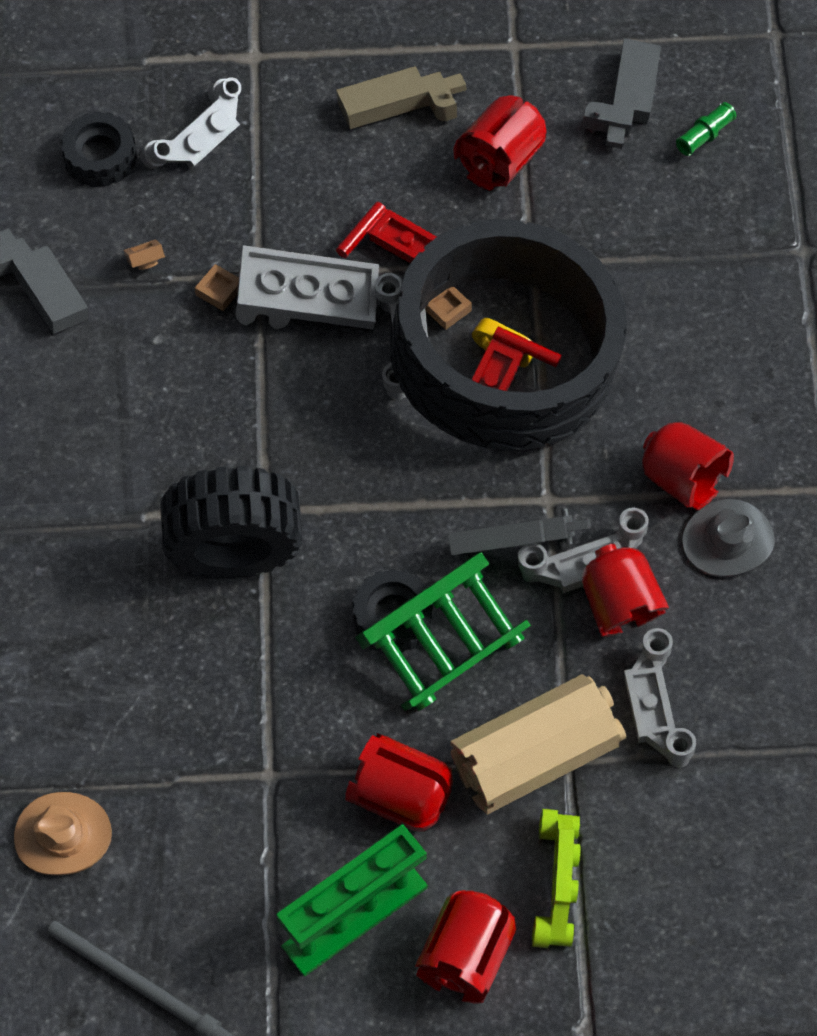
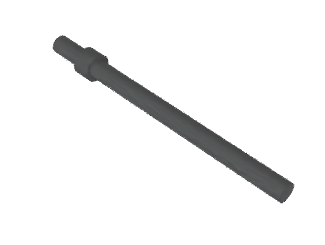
(203, 1024)

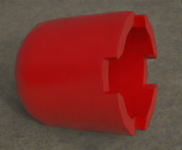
(686, 463)
(622, 589)

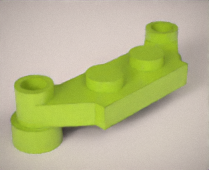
(555, 929)

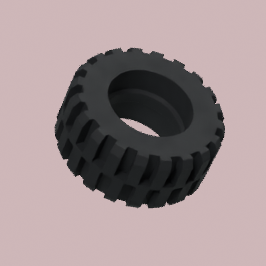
(231, 522)

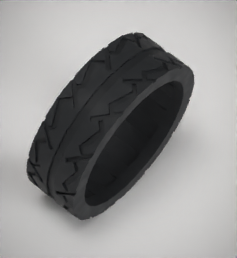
(525, 255)

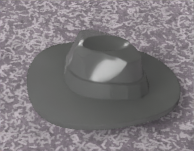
(728, 538)

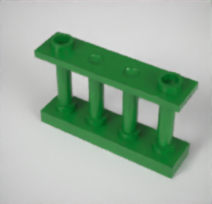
(441, 597)
(352, 900)

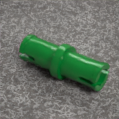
(706, 129)

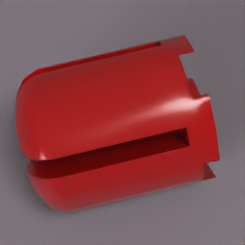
(501, 141)
(400, 783)
(467, 945)

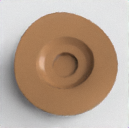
(62, 834)

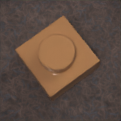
(144, 255)
(218, 287)
(448, 307)

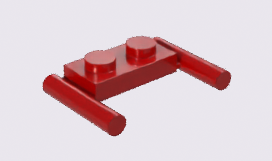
(389, 232)
(505, 357)

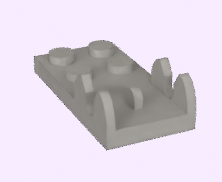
(305, 289)

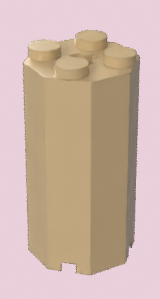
(537, 742)

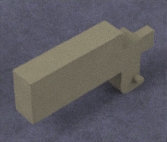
(399, 94)

